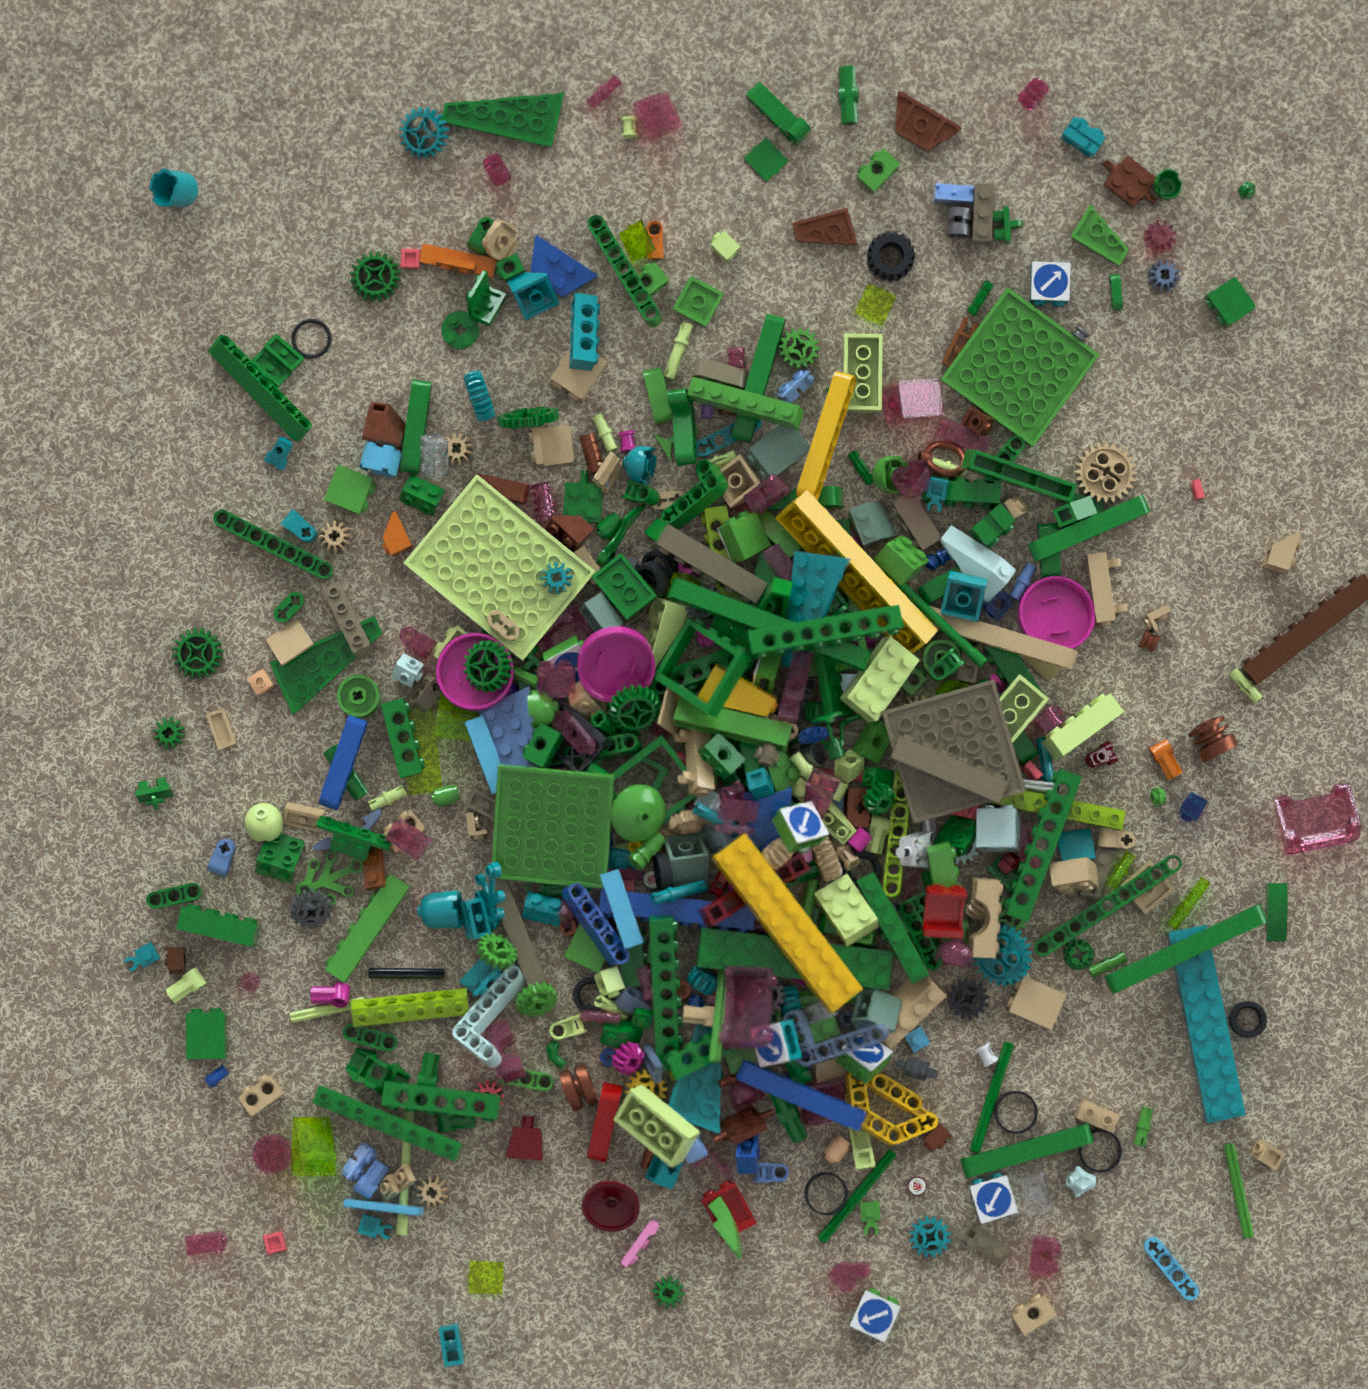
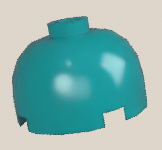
(640, 464)

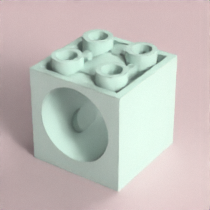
(998, 829)

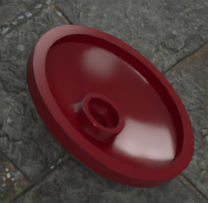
(610, 1214)

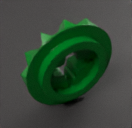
(1083, 946)

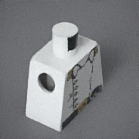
(913, 849)

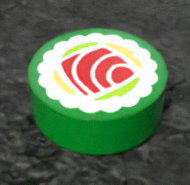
(649, 880)

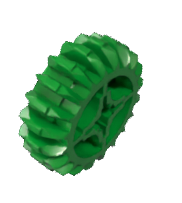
(363, 265)
(489, 649)
(191, 659)
(646, 709)

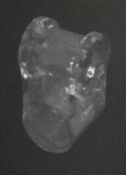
(818, 1011)

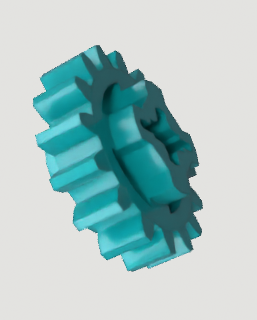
(923, 1245)

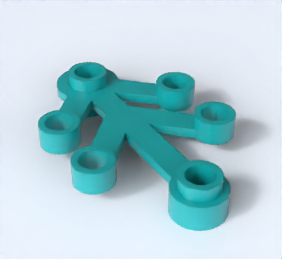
(493, 898)

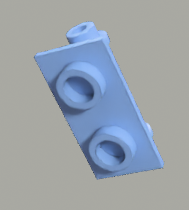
(800, 380)
(354, 1169)

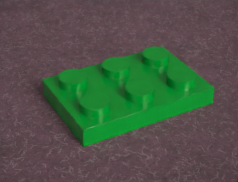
(624, 586)

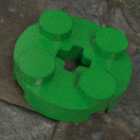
(451, 336)

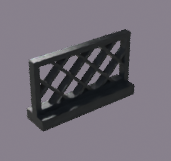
(599, 738)

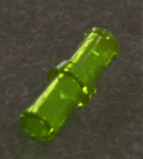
(1121, 869)

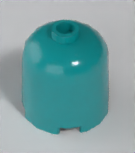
(173, 188)
(441, 910)

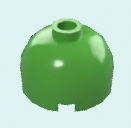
(883, 473)
(541, 708)

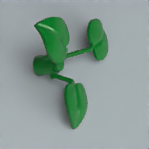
(834, 746)

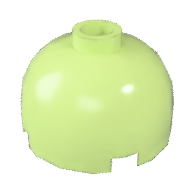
(263, 822)

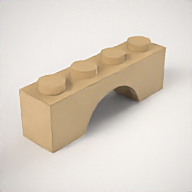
(984, 942)

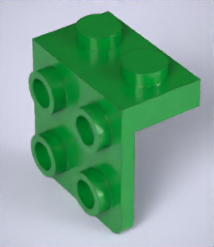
(484, 301)
(1229, 302)
(279, 858)

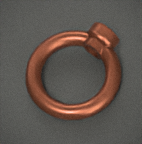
(926, 456)

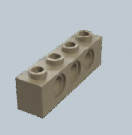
(348, 620)

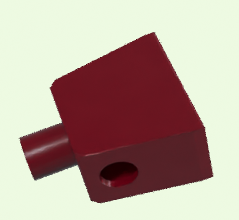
(526, 1141)

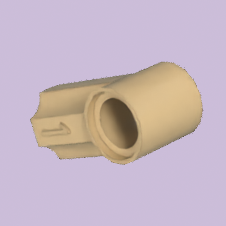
(698, 1015)

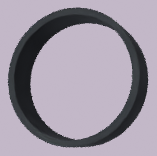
(662, 871)
(1035, 1117)
(1118, 1158)
(807, 1188)

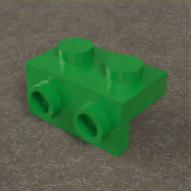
(421, 495)

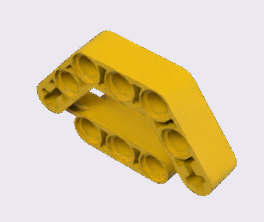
(901, 1102)

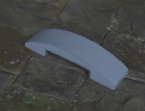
(370, 821)

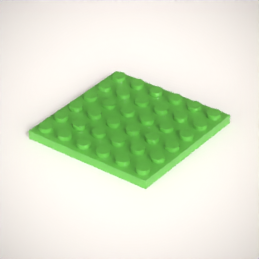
(1019, 367)
(552, 825)

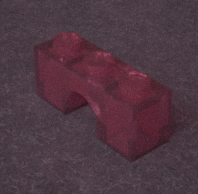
(511, 1065)

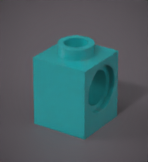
(760, 783)

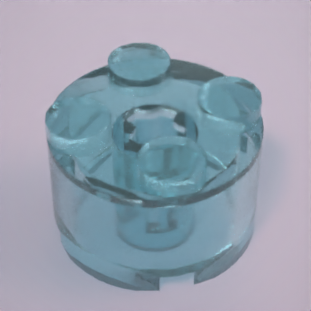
(716, 840)

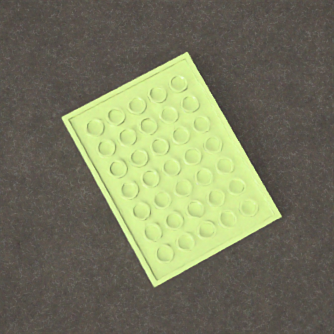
(492, 559)

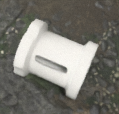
(986, 1054)

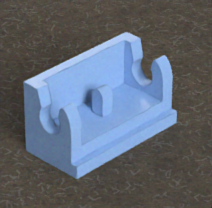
(953, 194)

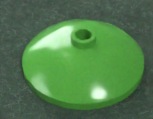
(629, 808)

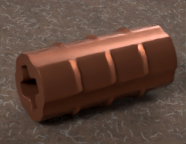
(591, 452)

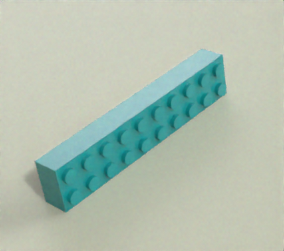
(1207, 1033)

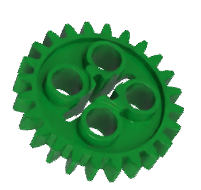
(527, 417)

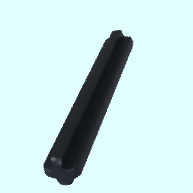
(406, 973)

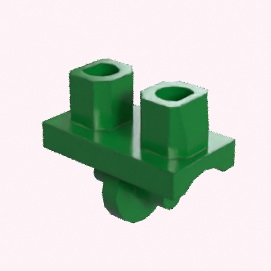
(154, 795)

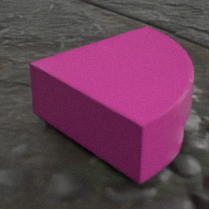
(999, 685)

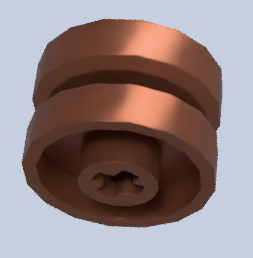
(578, 1087)

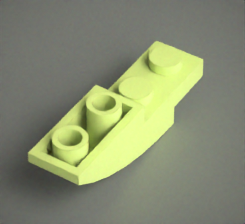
(833, 820)

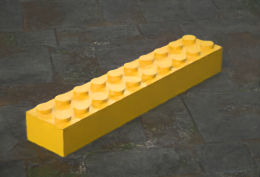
(862, 579)
(786, 923)

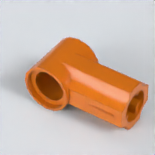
(657, 241)
(1165, 758)

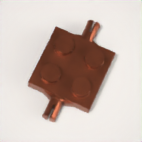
(1129, 181)
(743, 1125)

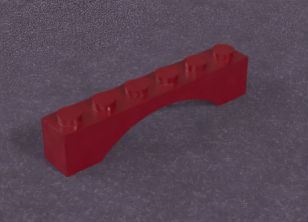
(732, 902)

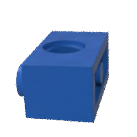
(748, 1155)

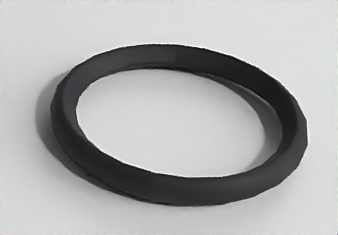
(311, 321)

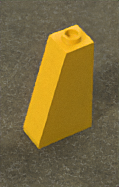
(744, 696)

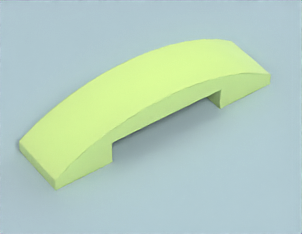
(861, 1144)

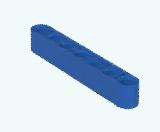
(801, 1095)

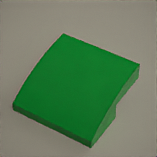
(277, 360)

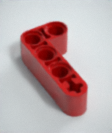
(604, 1122)

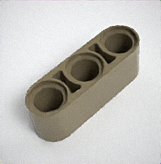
(720, 373)

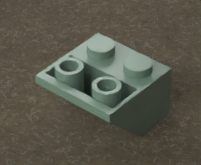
(600, 613)
(875, 1008)

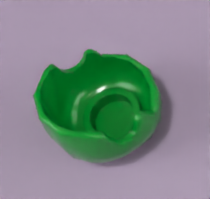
(1170, 178)

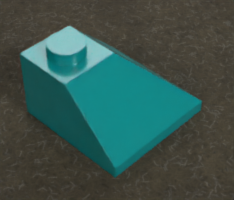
(533, 293)

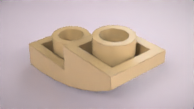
(397, 1182)

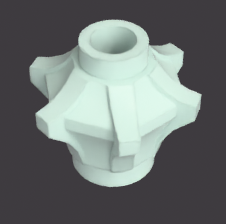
(1080, 1181)

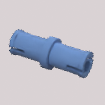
(1023, 581)

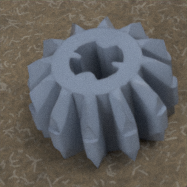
(1171, 278)

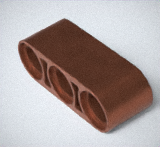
(512, 490)

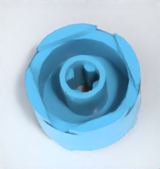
(380, 460)

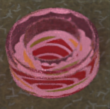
(250, 981)

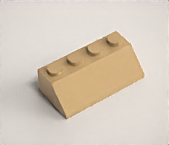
(917, 1002)

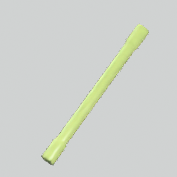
(402, 1219)

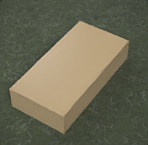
(221, 728)

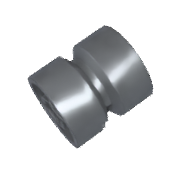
(959, 229)
(813, 754)

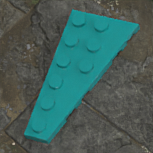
(813, 588)
(698, 1094)

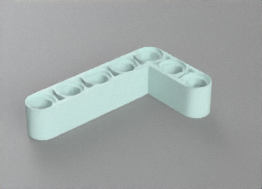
(487, 1015)

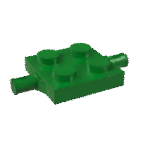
(583, 499)

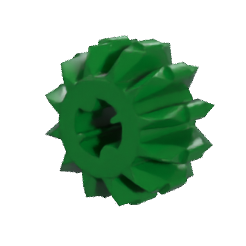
(814, 710)
(165, 727)
(879, 799)
(665, 1298)

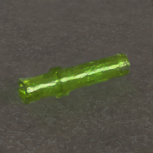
(1186, 906)

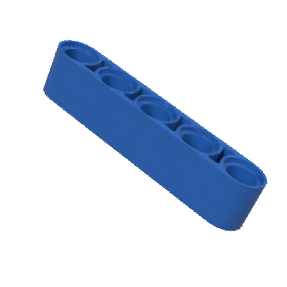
(343, 762)
(604, 928)

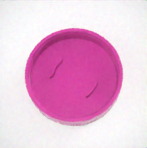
(1056, 612)
(614, 660)
(452, 679)

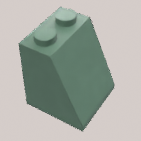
(777, 452)
(871, 523)
(688, 859)

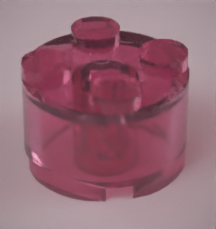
(556, 678)
(262, 1157)

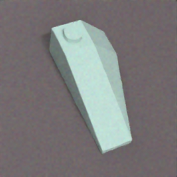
(977, 561)

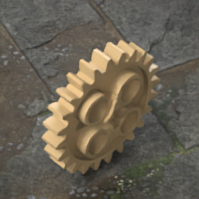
(1114, 458)

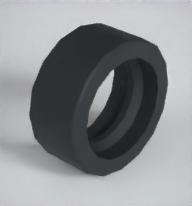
(668, 560)
(660, 574)
(877, 868)
(576, 994)
(1233, 1019)

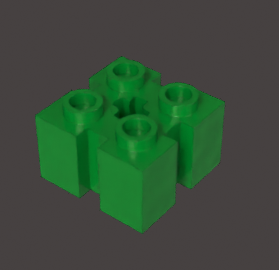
(994, 524)

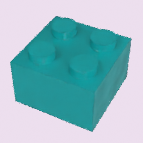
(963, 596)

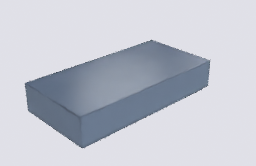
(652, 1063)

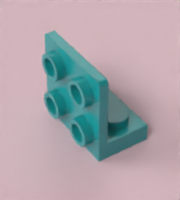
(479, 977)

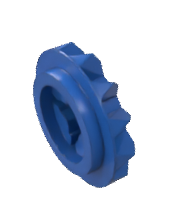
(813, 735)

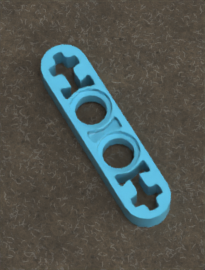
(1172, 1267)

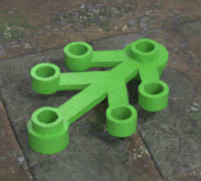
(327, 880)

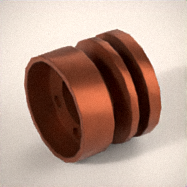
(1212, 738)

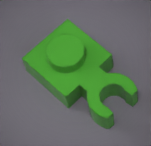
(870, 1213)

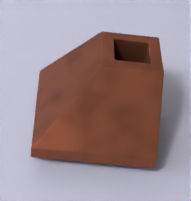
(383, 425)
(569, 530)

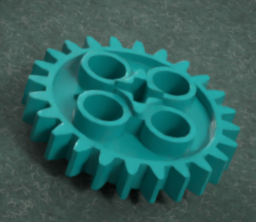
(1014, 945)

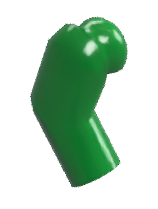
(552, 1054)

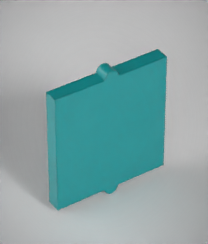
(1076, 845)

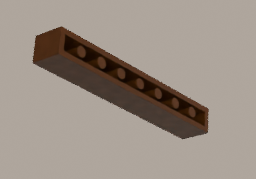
(1308, 630)

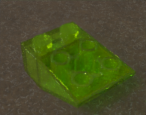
(451, 721)
(312, 1147)

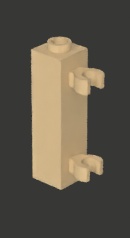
(1100, 588)
(699, 773)

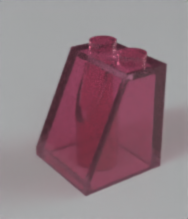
(912, 401)

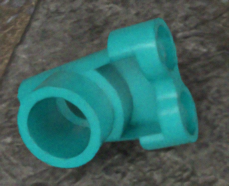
(277, 455)

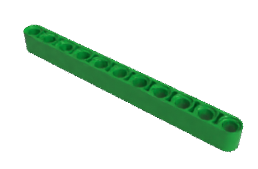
(755, 618)

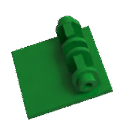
(959, 833)

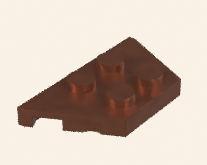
(921, 124)

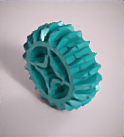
(424, 124)
(479, 396)

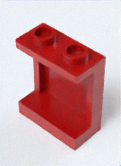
(944, 911)
(734, 1201)

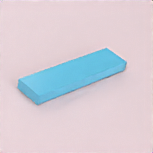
(484, 749)
(621, 908)
(383, 1207)

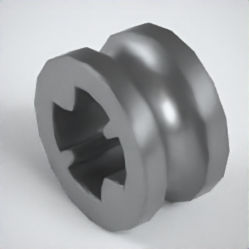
(1080, 333)

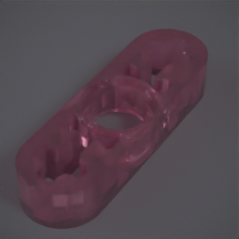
(566, 728)

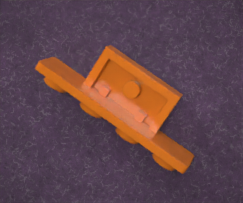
(457, 260)

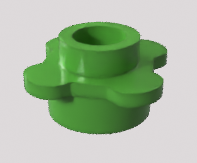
(1158, 796)

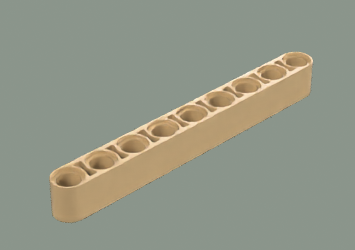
(1011, 641)

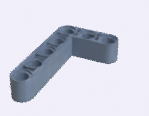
(832, 1045)

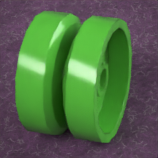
(347, 696)

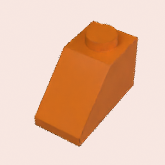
(395, 537)

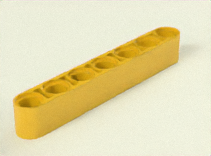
(826, 434)

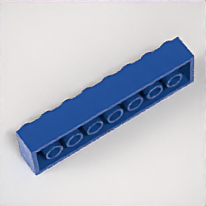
(682, 910)

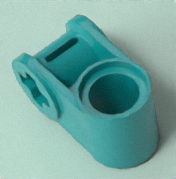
(297, 525)

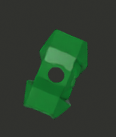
(365, 1061)

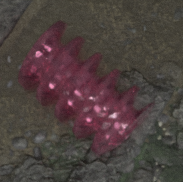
(543, 500)

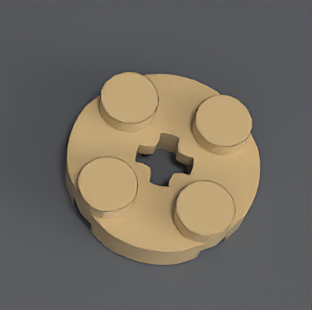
(492, 240)

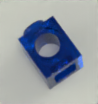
(995, 613)
(1192, 807)

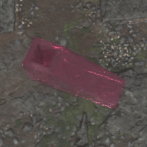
(821, 790)

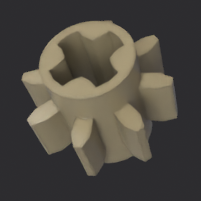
(767, 755)

